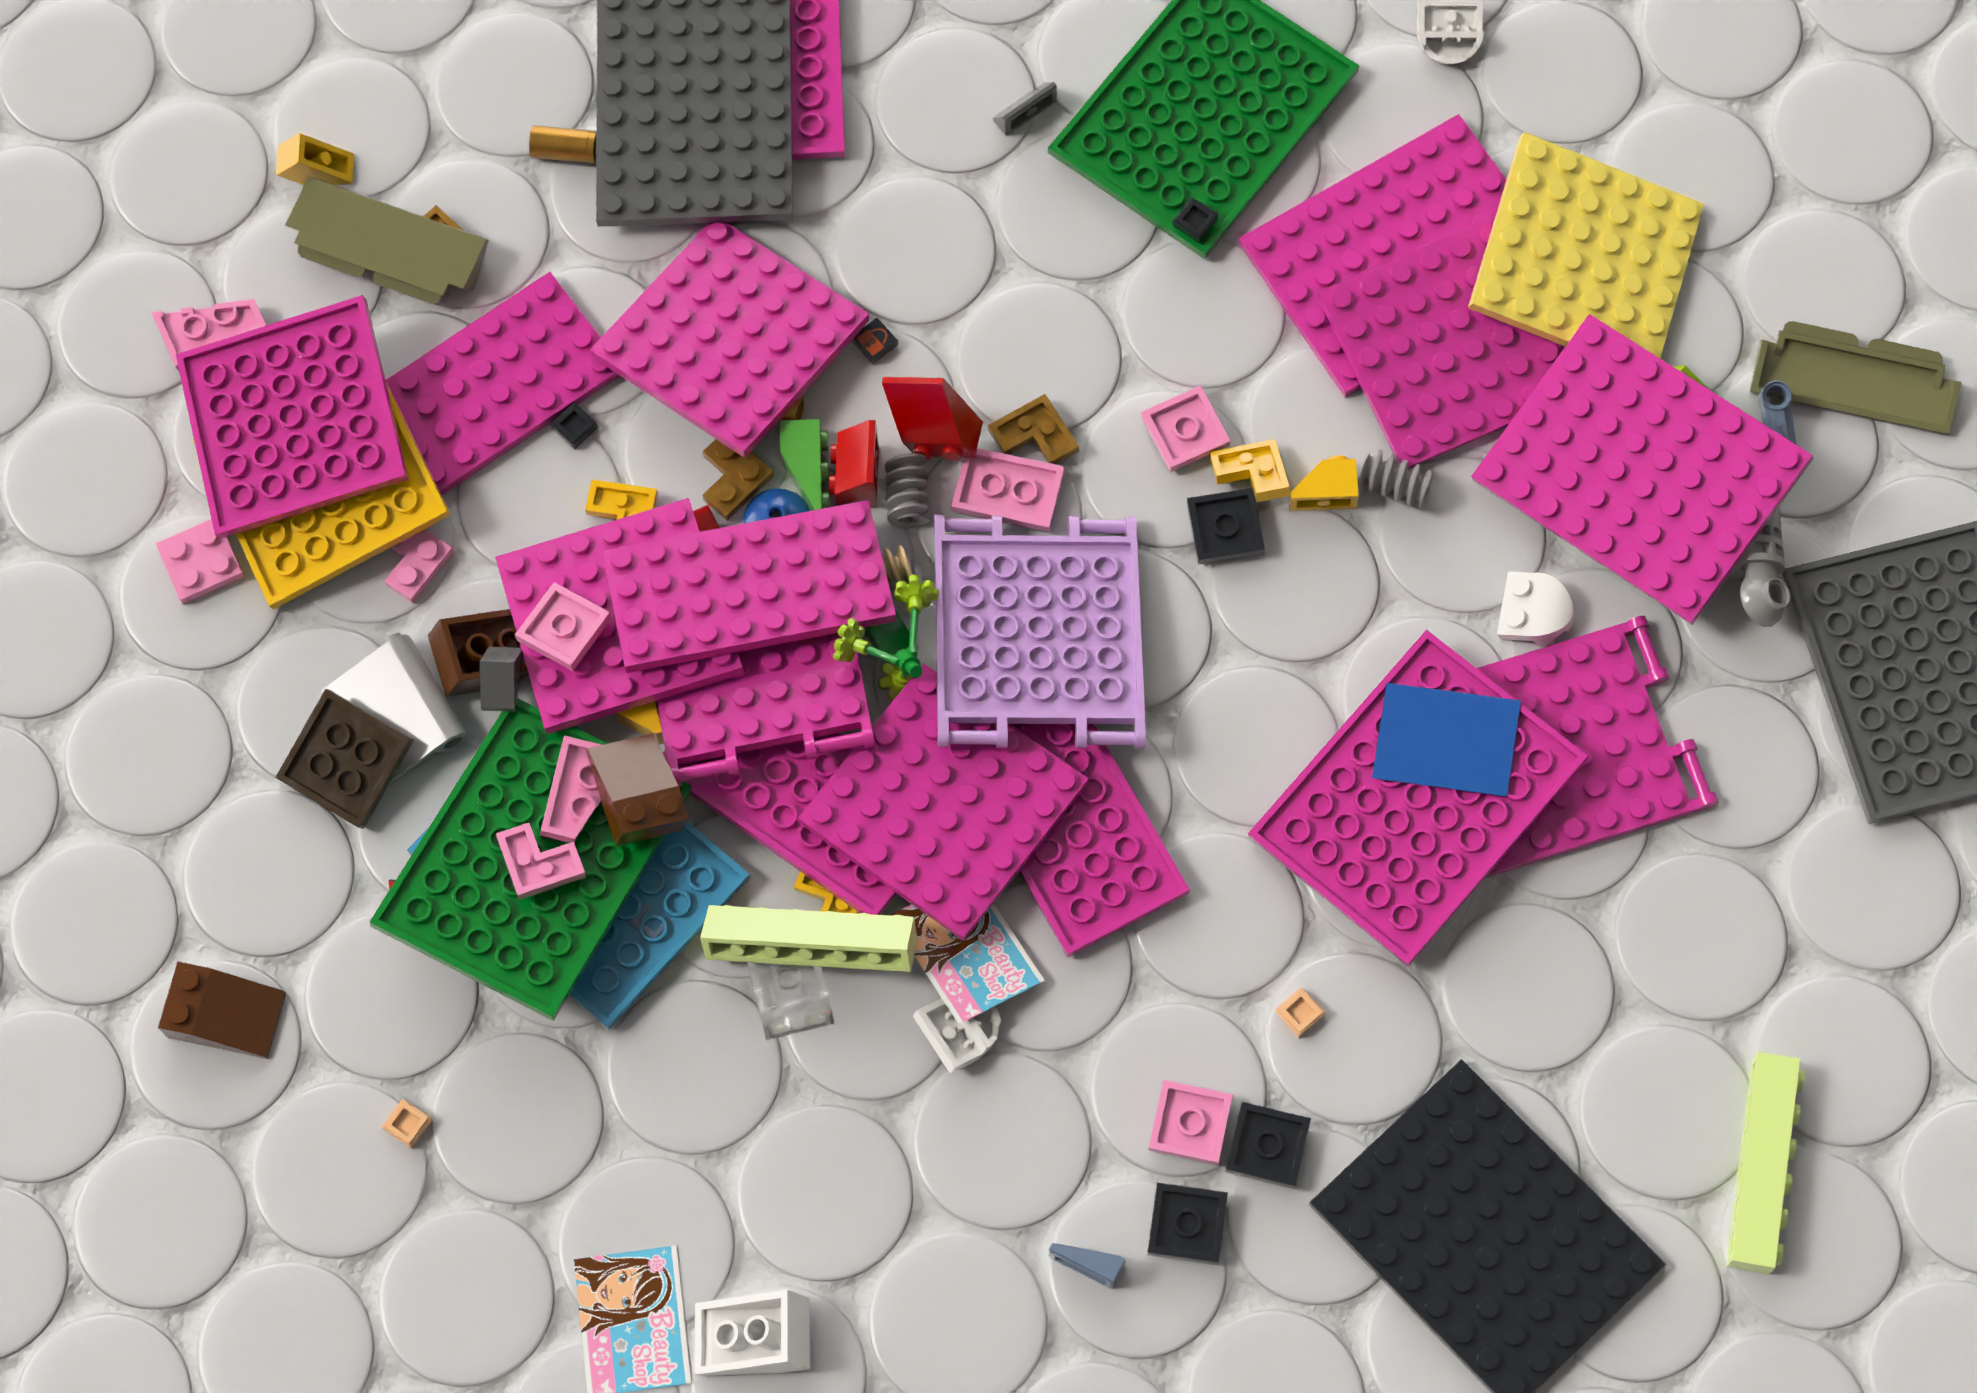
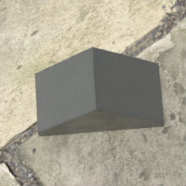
(500, 678)

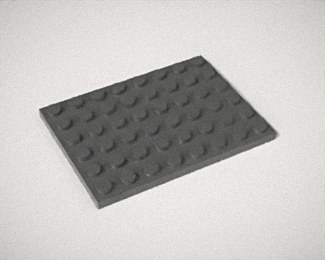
(693, 112)
(1898, 665)

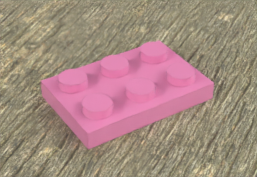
(1008, 486)

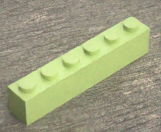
(809, 938)
(1764, 1163)

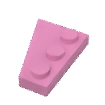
(204, 326)
(572, 792)

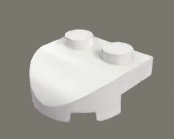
(1450, 29)
(1535, 608)
(954, 1042)

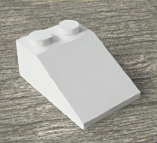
(753, 1334)

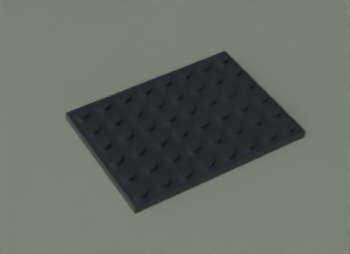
(1486, 1234)

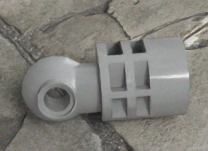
(1759, 568)

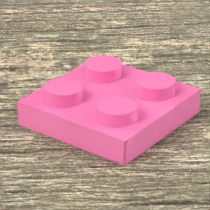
(1185, 428)
(199, 561)
(563, 626)
(1190, 1122)

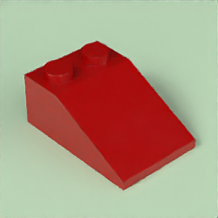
(932, 417)

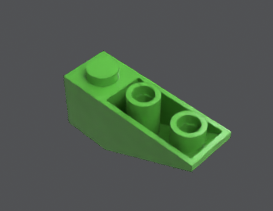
(802, 457)

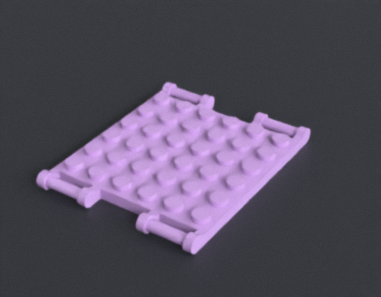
(1038, 631)

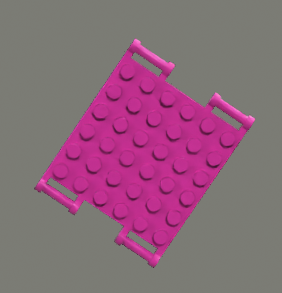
(781, 698)
(1602, 706)

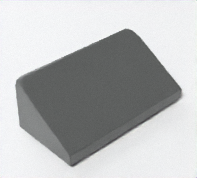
(1026, 107)

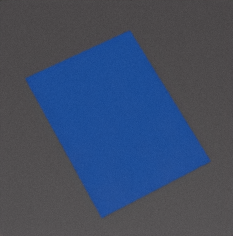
(1446, 739)

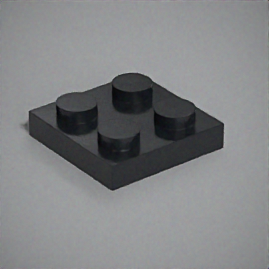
(1225, 526)
(1268, 1145)
(1187, 1223)

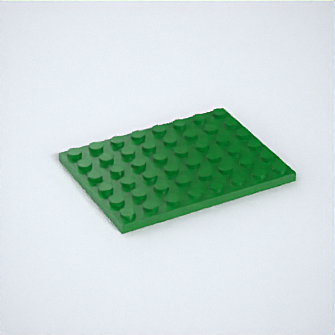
(1203, 112)
(458, 893)

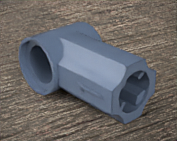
(1778, 417)

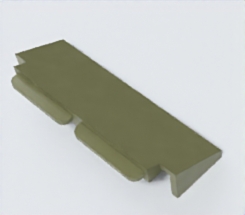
(396, 244)
(1875, 382)

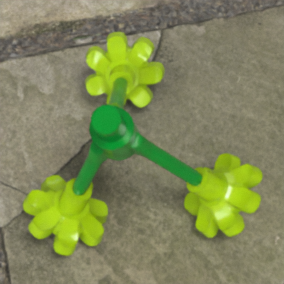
(905, 660)

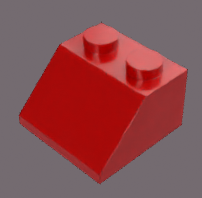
(856, 464)

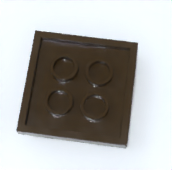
(344, 758)

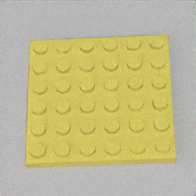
(1584, 243)

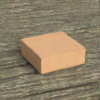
(1300, 1012)
(407, 1123)

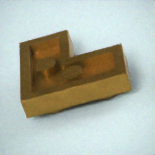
(1037, 423)
(740, 478)

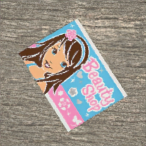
(974, 971)
(632, 1321)

